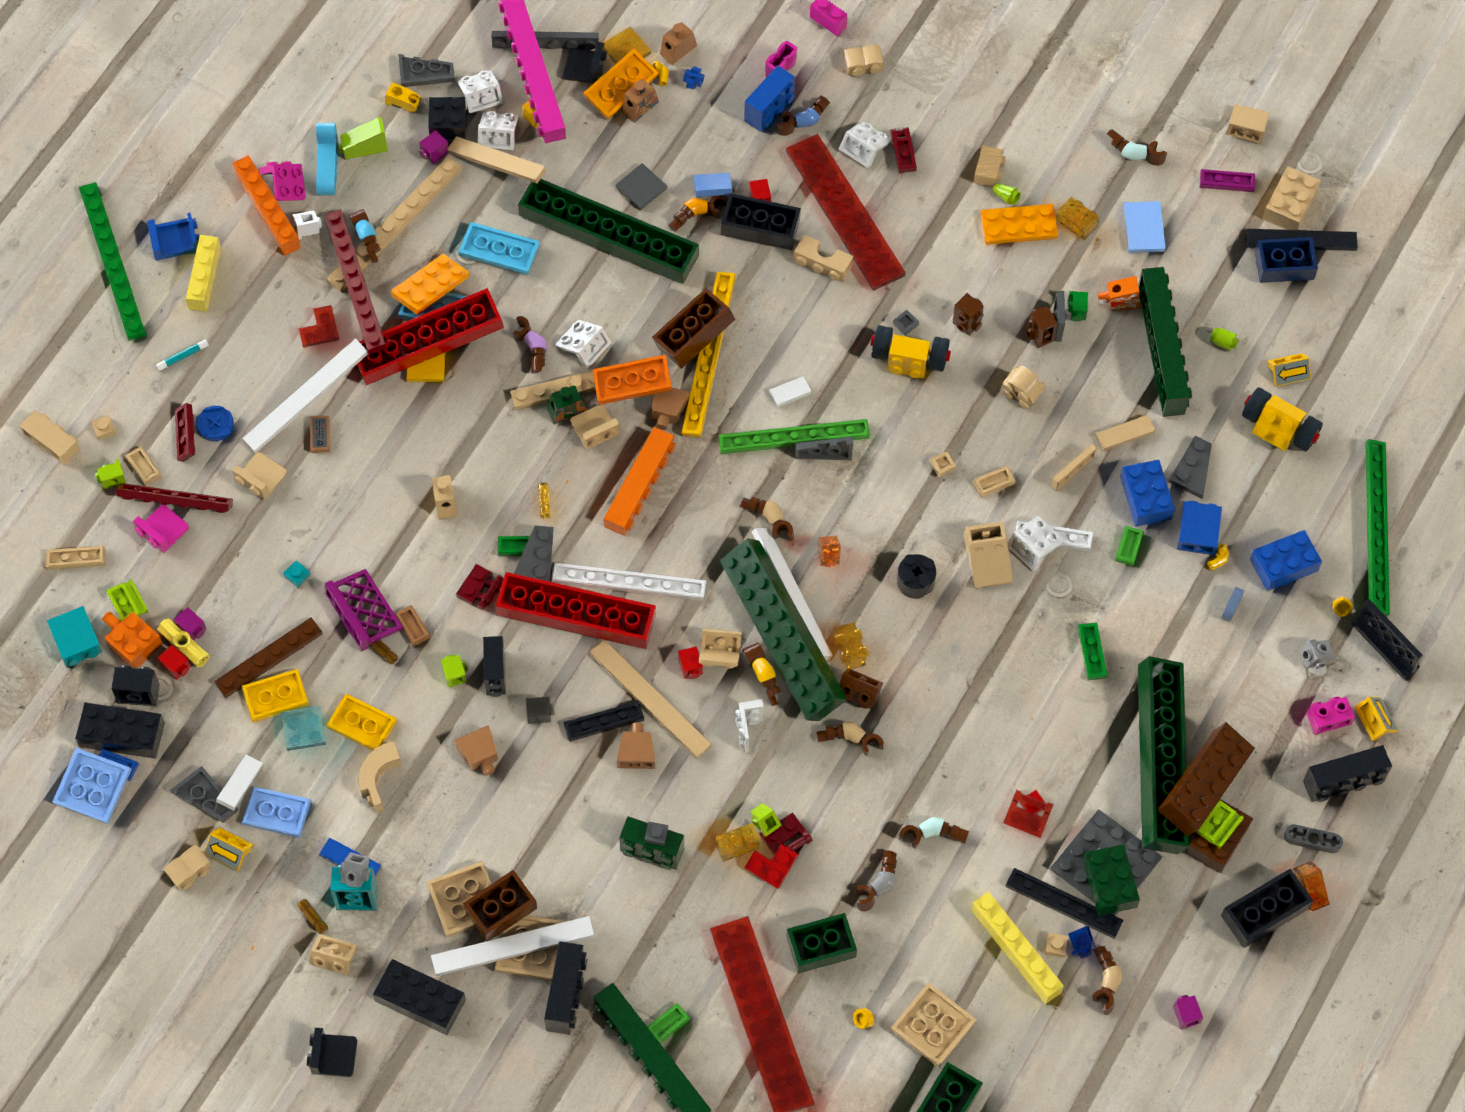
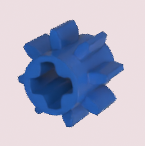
(693, 78)

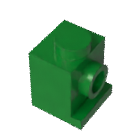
(1078, 305)

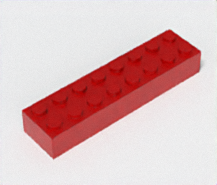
(432, 335)
(576, 610)

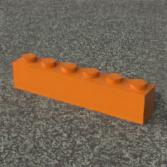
(266, 205)
(639, 481)

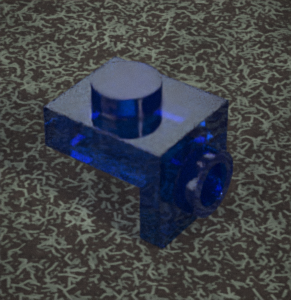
(1082, 942)

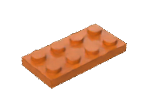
(632, 379)

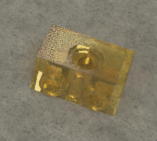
(737, 842)

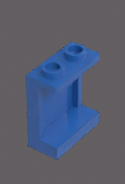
(173, 237)
(1199, 527)

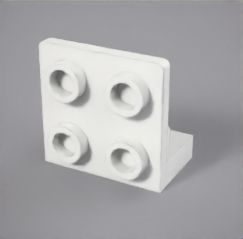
(480, 91)
(497, 130)
(863, 143)
(586, 341)
(1034, 542)
(748, 713)

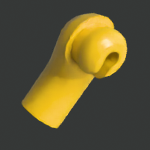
(663, 72)
(1221, 557)

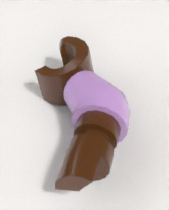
(536, 343)

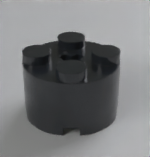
(914, 566)

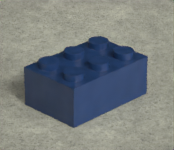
(1286, 259)

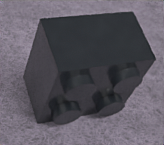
(448, 116)
(135, 686)

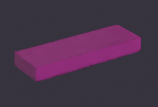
(1227, 180)

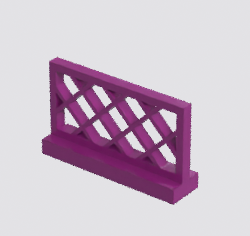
(347, 614)

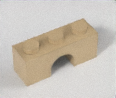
(835, 267)

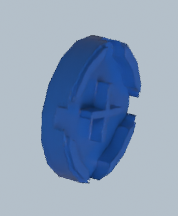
(215, 423)

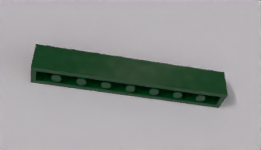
(648, 1051)

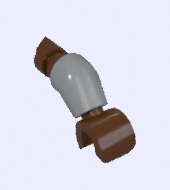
(881, 884)

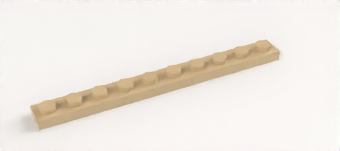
(402, 215)

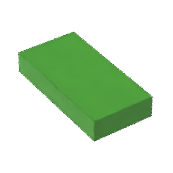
(1129, 546)
(669, 1023)

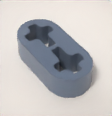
(1232, 604)

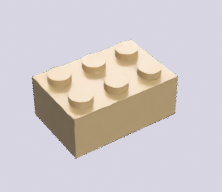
(1291, 199)

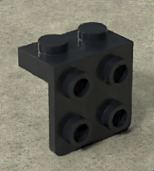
(585, 64)
(332, 1054)

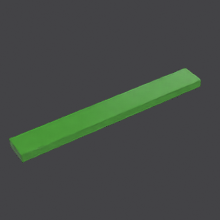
(791, 435)

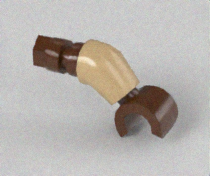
(773, 514)
(851, 732)
(1111, 978)

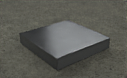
(641, 186)
(1059, 310)

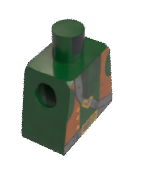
(565, 404)

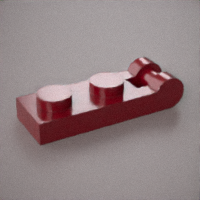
(903, 150)

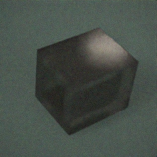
(539, 710)

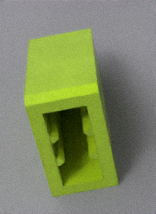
(364, 140)

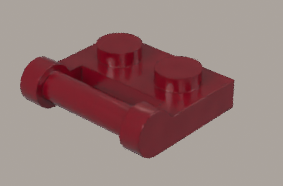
(789, 828)

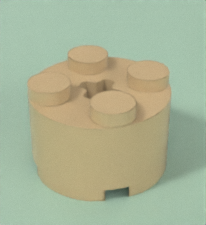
(1023, 386)

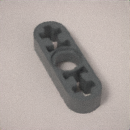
(1319, 833)

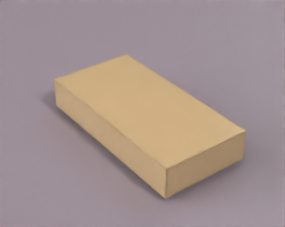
(143, 466)
(994, 481)

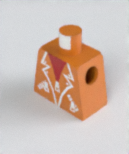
(1122, 294)

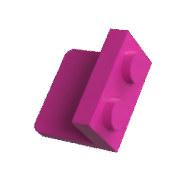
(287, 180)
(161, 528)

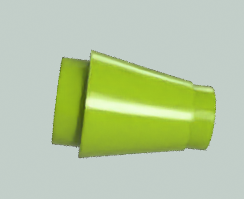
(1007, 193)

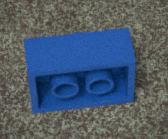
(769, 99)
(1147, 493)
(1285, 560)

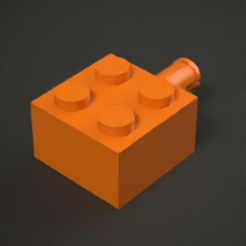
(131, 639)

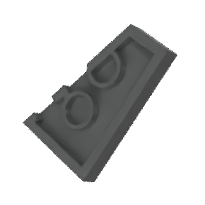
(423, 72)
(1193, 467)

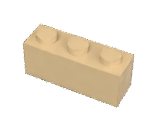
(49, 437)

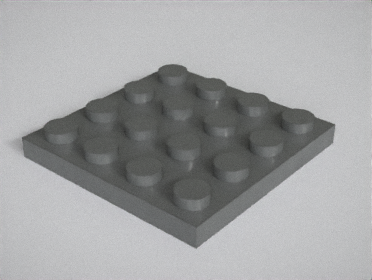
(1098, 834)

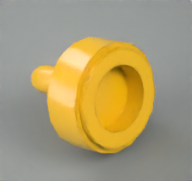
(1342, 606)
(863, 1018)

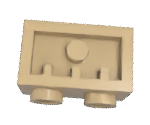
(332, 954)

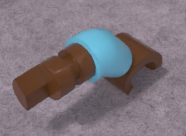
(366, 233)

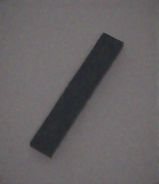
(1322, 239)
(1063, 903)

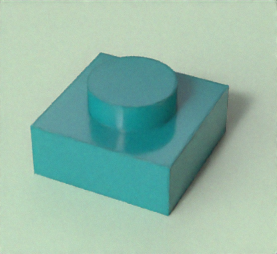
(296, 573)

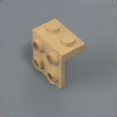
(595, 426)
(259, 475)
(720, 648)

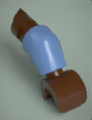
(802, 119)

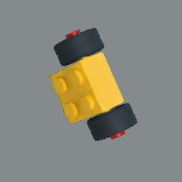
(908, 354)
(1280, 421)

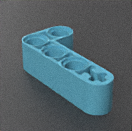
(326, 158)

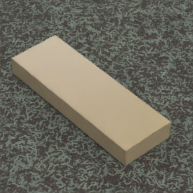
(1125, 433)
(1074, 467)
(75, 557)

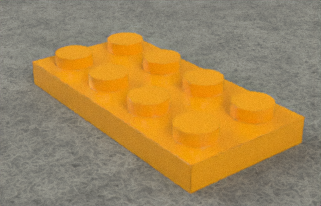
(609, 90)
(1019, 224)
(430, 284)

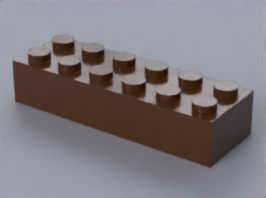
(1206, 779)

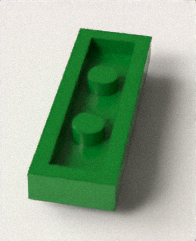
(1092, 651)

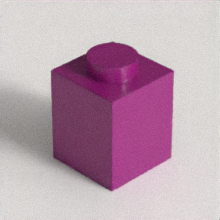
(433, 147)
(190, 623)
(1187, 1011)

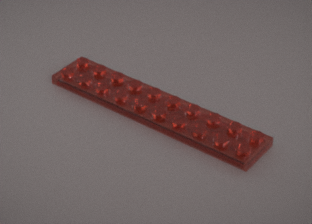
(845, 212)
(761, 1016)

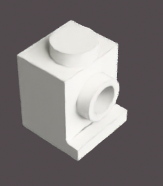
(306, 223)

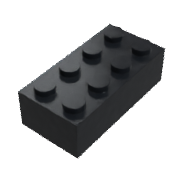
(760, 221)
(120, 730)
(1347, 774)
(1267, 908)
(565, 988)
(419, 997)

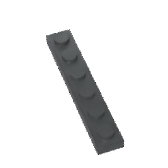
(552, 40)

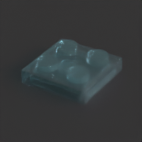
(303, 728)

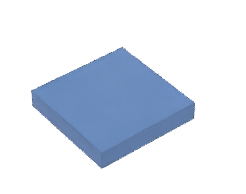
(712, 184)

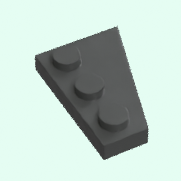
(825, 449)
(537, 554)
(202, 792)

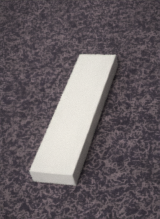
(1072, 538)

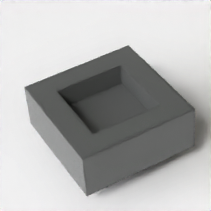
(906, 322)
(656, 833)

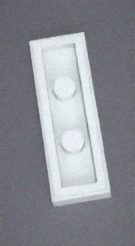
(239, 782)

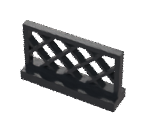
(1387, 640)

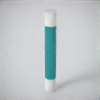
(181, 355)

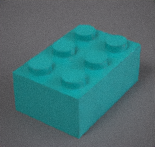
(354, 898)

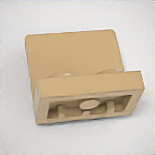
(1247, 123)

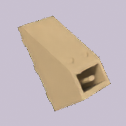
(988, 554)

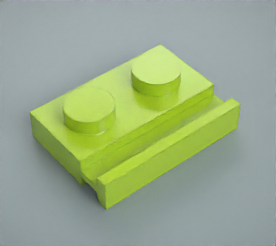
(127, 599)
(1220, 824)

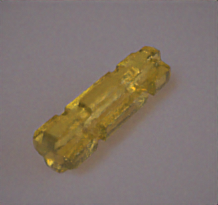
(544, 500)

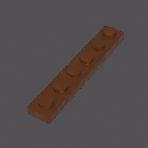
(268, 657)

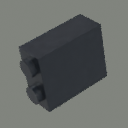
(494, 666)

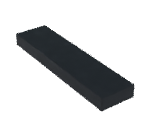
(603, 721)

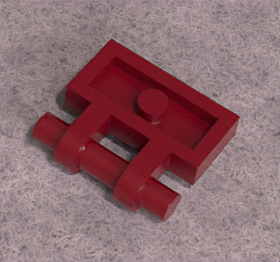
(474, 585)

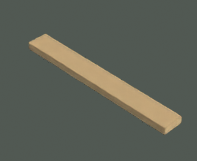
(650, 699)

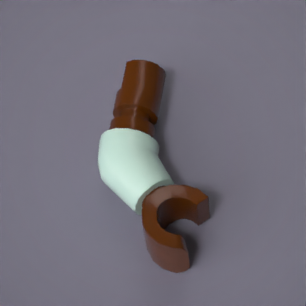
(1137, 151)
(934, 827)

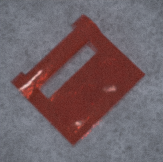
(1026, 820)

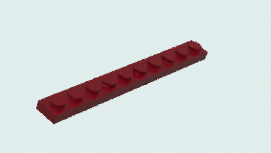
(355, 281)

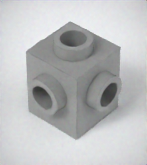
(1317, 653)
(355, 870)

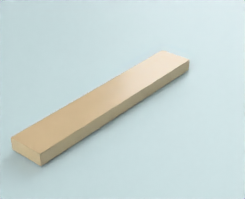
(496, 160)

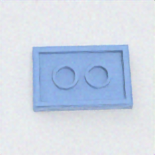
(1144, 227)
(276, 812)

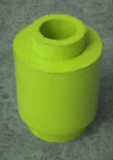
(1224, 338)

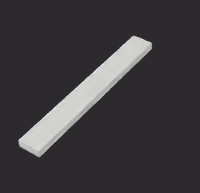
(305, 395)
(775, 556)
(629, 581)
(512, 946)

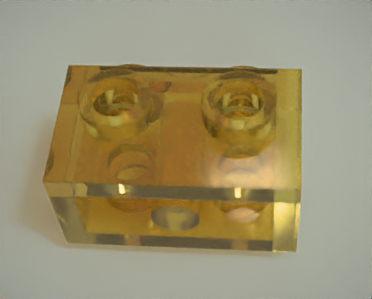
(1077, 218)
(852, 650)

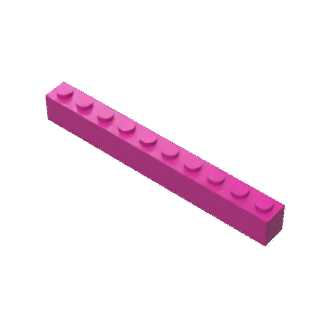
(532, 70)

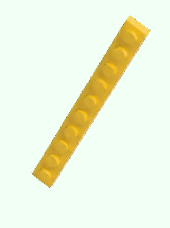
(706, 366)

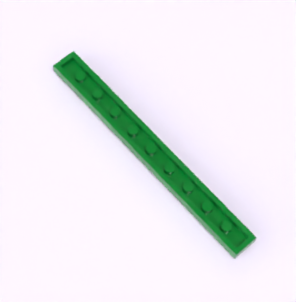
(112, 261)
(1377, 525)

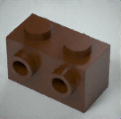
(968, 314)
(1042, 326)
(860, 688)

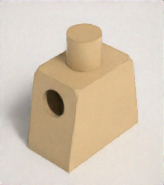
(444, 493)

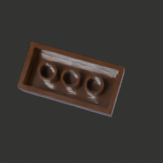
(693, 328)

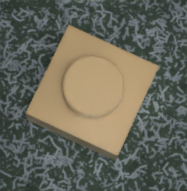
(103, 427)
(942, 464)
(1056, 945)

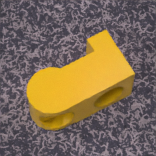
(402, 97)

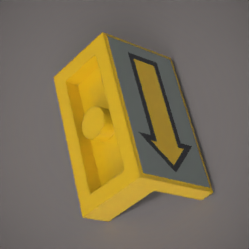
(1290, 369)
(1375, 717)
(227, 848)

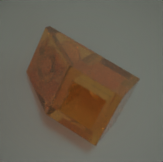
(829, 550)
(1313, 881)

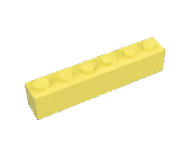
(1017, 948)

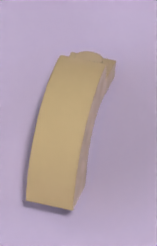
(375, 764)

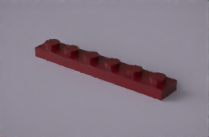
(180, 498)

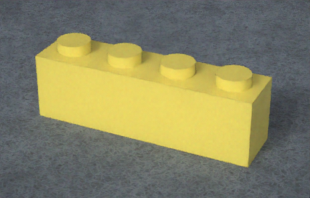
(203, 273)

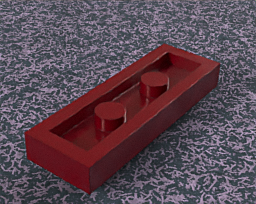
(184, 432)

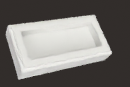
(790, 391)

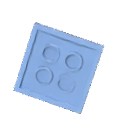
(92, 785)

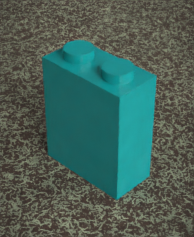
(74, 636)

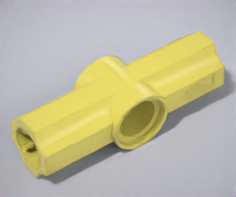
(190, 650)

